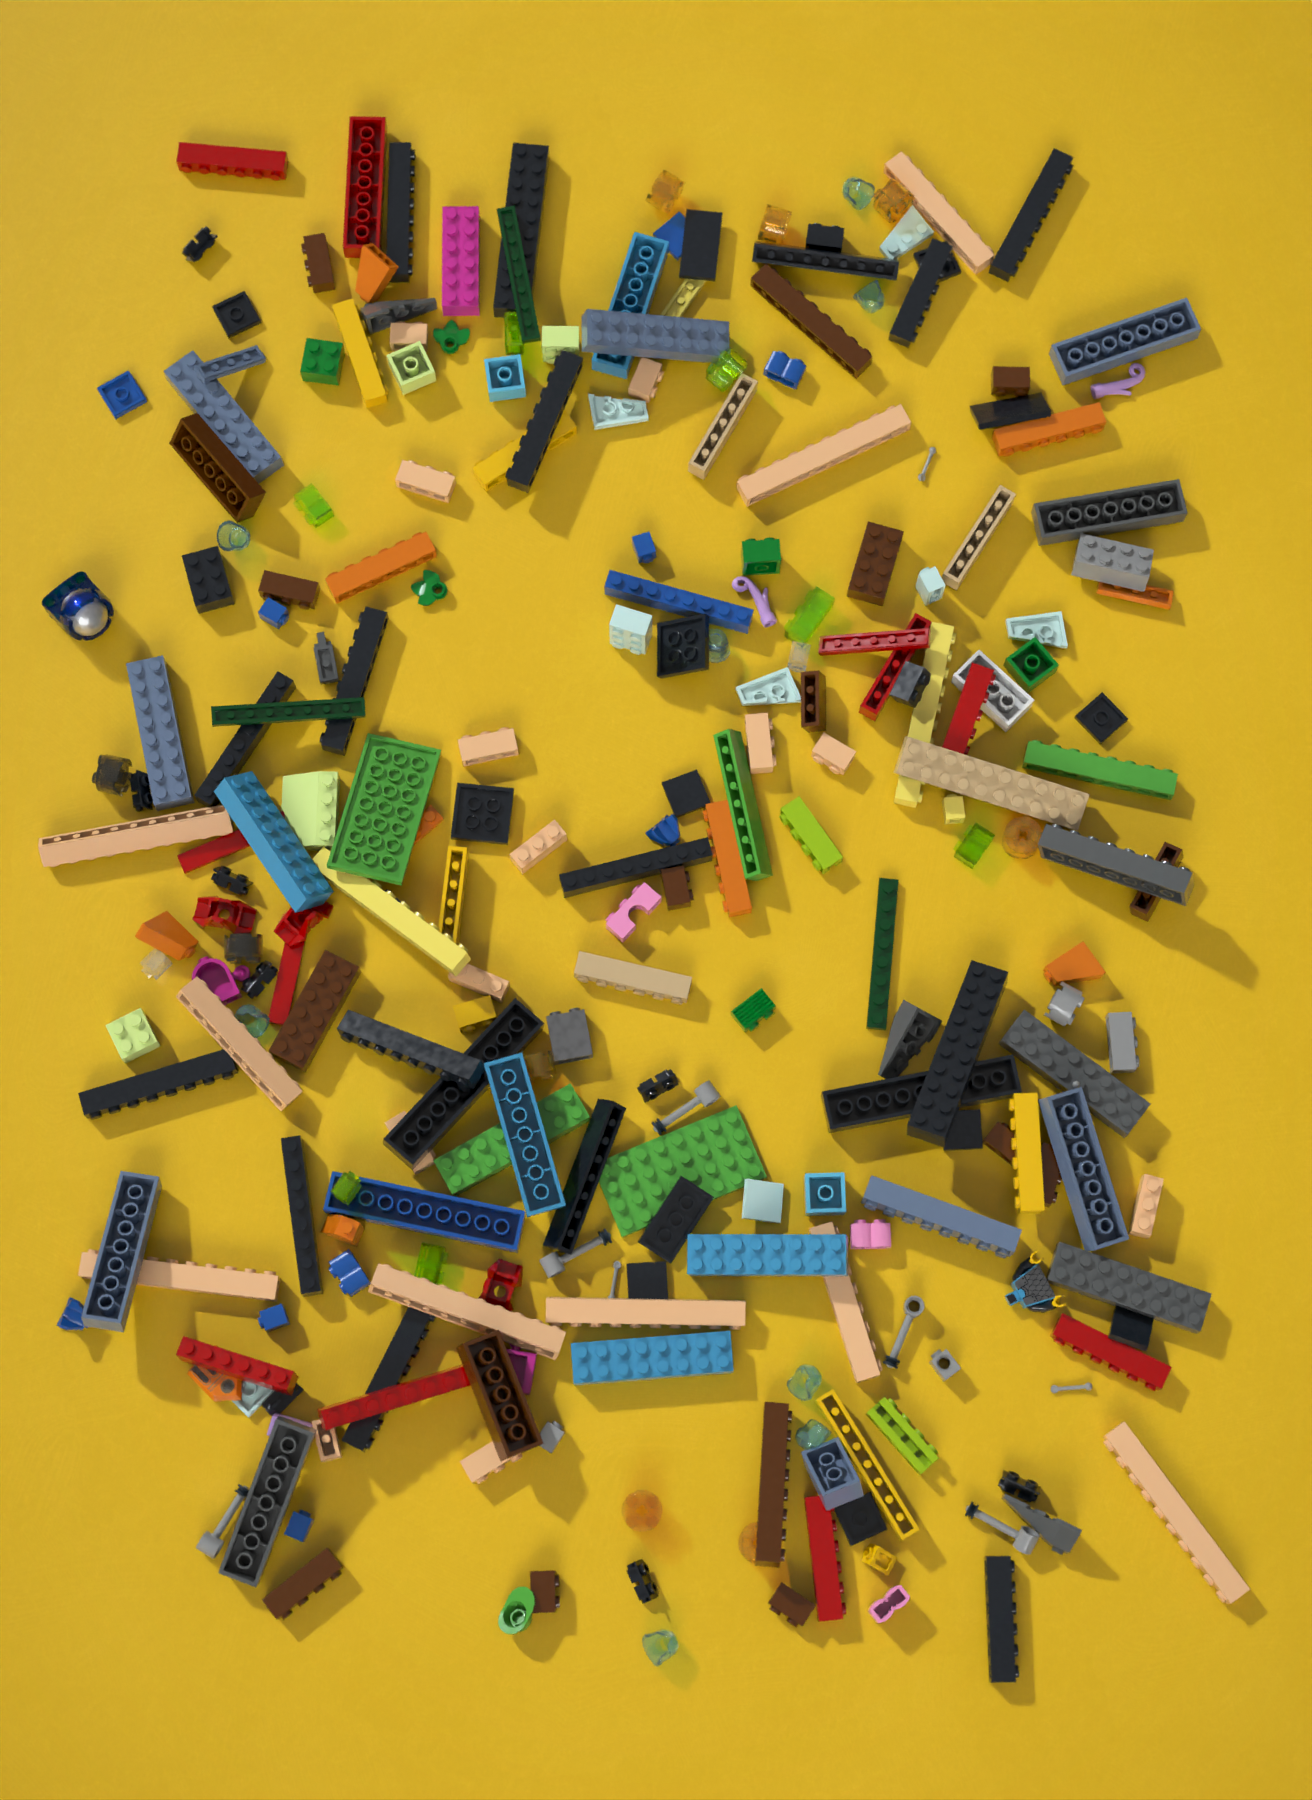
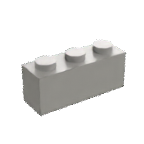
(1121, 1042)

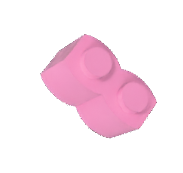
(870, 1235)
(884, 1608)

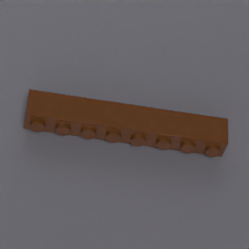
(811, 320)
(772, 1484)

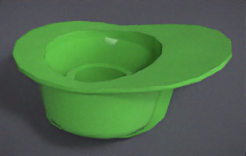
(517, 1611)

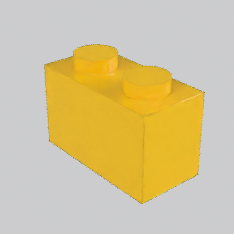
(475, 1013)

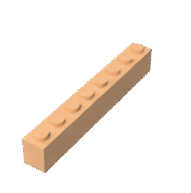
(940, 214)
(239, 1043)
(849, 1319)

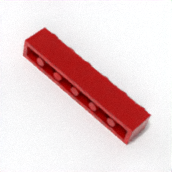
(232, 161)
(881, 688)
(968, 708)
(1110, 1352)
(237, 1365)
(824, 1561)

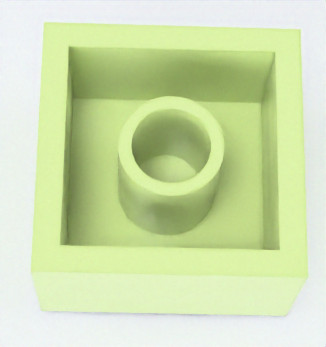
(558, 339)
(411, 367)
(133, 1035)

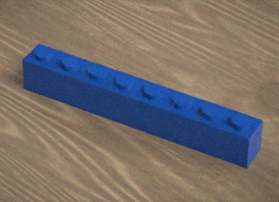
(678, 601)

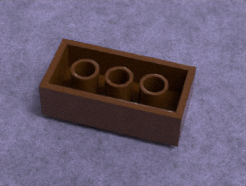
(875, 563)

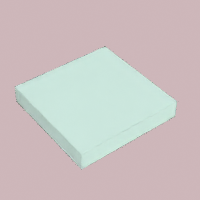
(762, 1201)
(252, 1397)

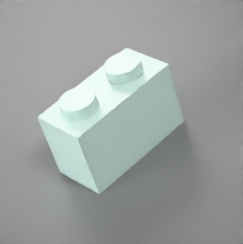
(930, 585)

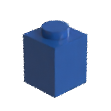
(644, 547)
(273, 613)
(273, 1318)
(299, 1525)

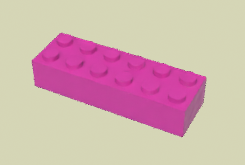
(460, 261)

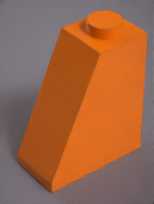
(373, 273)
(167, 936)
(1074, 966)
(343, 1229)

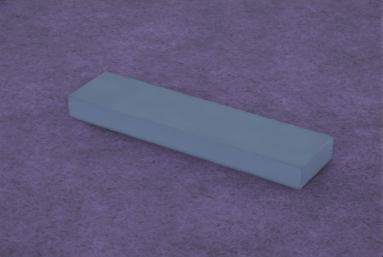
(230, 364)

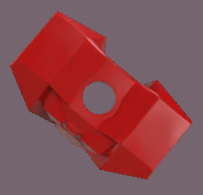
(240, 918)
(294, 931)
(502, 1274)

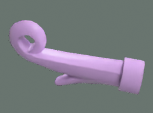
(1117, 387)
(761, 601)

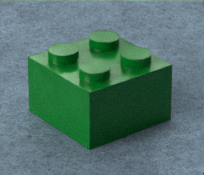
(322, 361)
(760, 556)
(1031, 665)

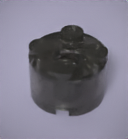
(112, 774)
(243, 947)

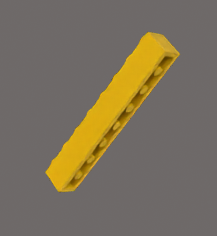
(866, 1465)

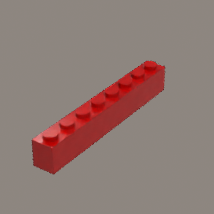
(393, 1397)

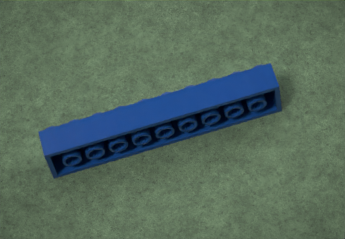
(431, 1213)

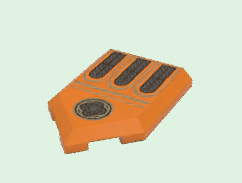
(217, 1385)

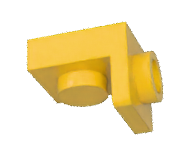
(879, 1559)

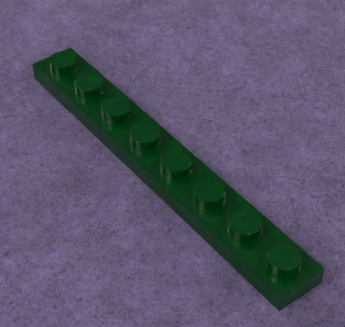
(518, 274)
(288, 711)
(882, 954)

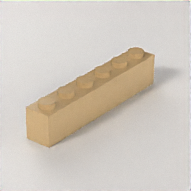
(722, 426)
(978, 537)
(632, 977)

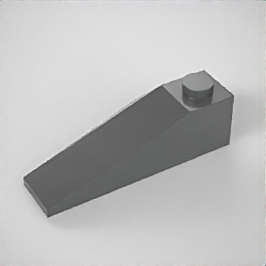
(381, 314)
(907, 1035)
(1053, 1531)

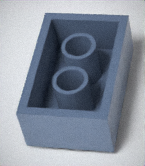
(832, 1474)

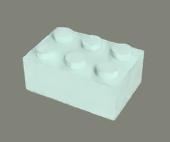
(630, 629)

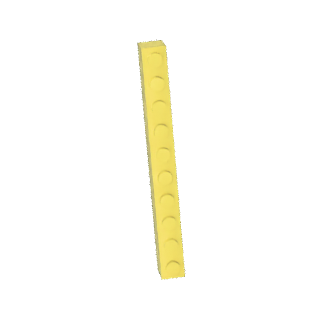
(924, 713)
(396, 916)

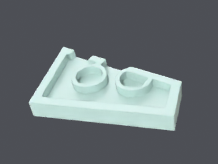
(906, 235)
(613, 412)
(1045, 627)
(769, 689)

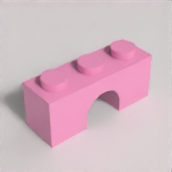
(644, 899)

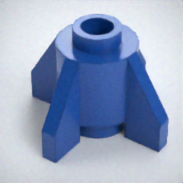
(666, 831)
(71, 1316)

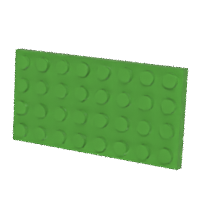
(384, 809)
(708, 1153)

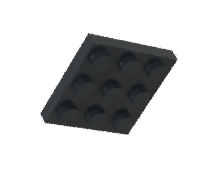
(683, 646)
(482, 813)

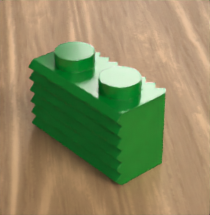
(753, 1010)

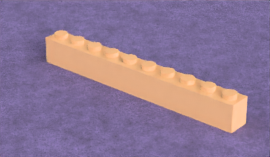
(823, 454)
(135, 835)
(197, 1278)
(466, 1311)
(645, 1311)
(1176, 1513)

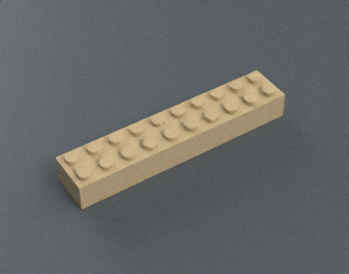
(991, 783)

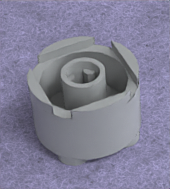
(1064, 1003)

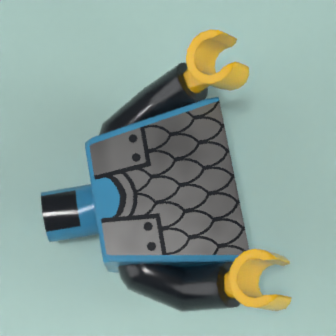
(1032, 1288)

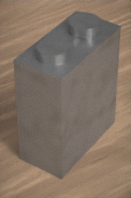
(569, 1036)

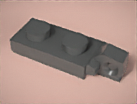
(325, 660)

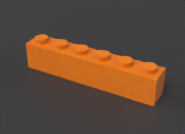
(1043, 431)
(381, 567)
(728, 859)

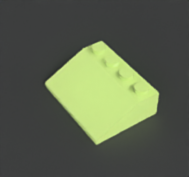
(312, 807)

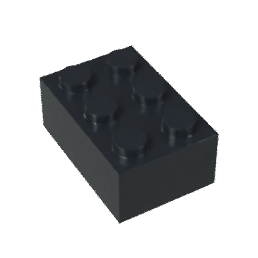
(208, 579)

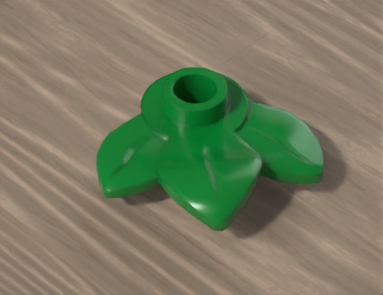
(451, 335)
(427, 588)

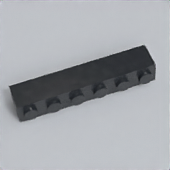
(920, 293)
(999, 1619)

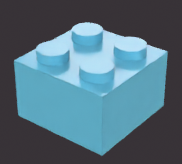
(505, 378)
(824, 1194)

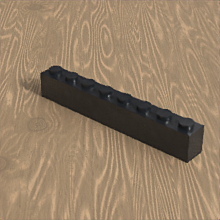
(399, 208)
(1031, 214)
(825, 260)
(545, 421)
(356, 676)
(243, 742)
(635, 867)
(410, 1049)
(157, 1083)
(584, 1176)
(301, 1216)
(390, 1372)

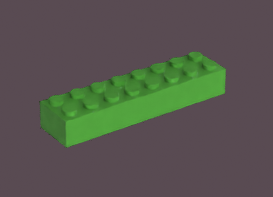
(488, 1151)

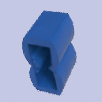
(784, 369)
(349, 1272)

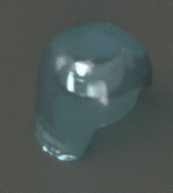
(862, 188)
(870, 297)
(232, 536)
(718, 646)
(247, 1013)
(805, 1390)
(812, 1435)
(653, 1649)

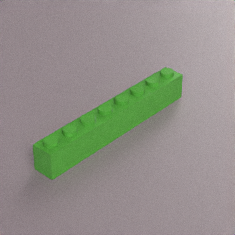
(1100, 770)
(743, 805)

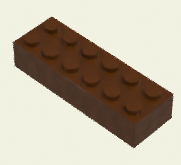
(217, 467)
(315, 1011)
(499, 1395)

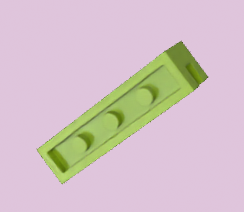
(810, 834)
(902, 1435)

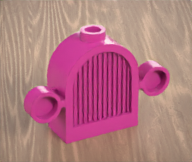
(220, 979)
(524, 1367)

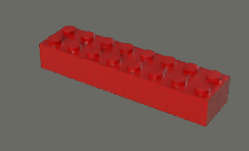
(364, 184)

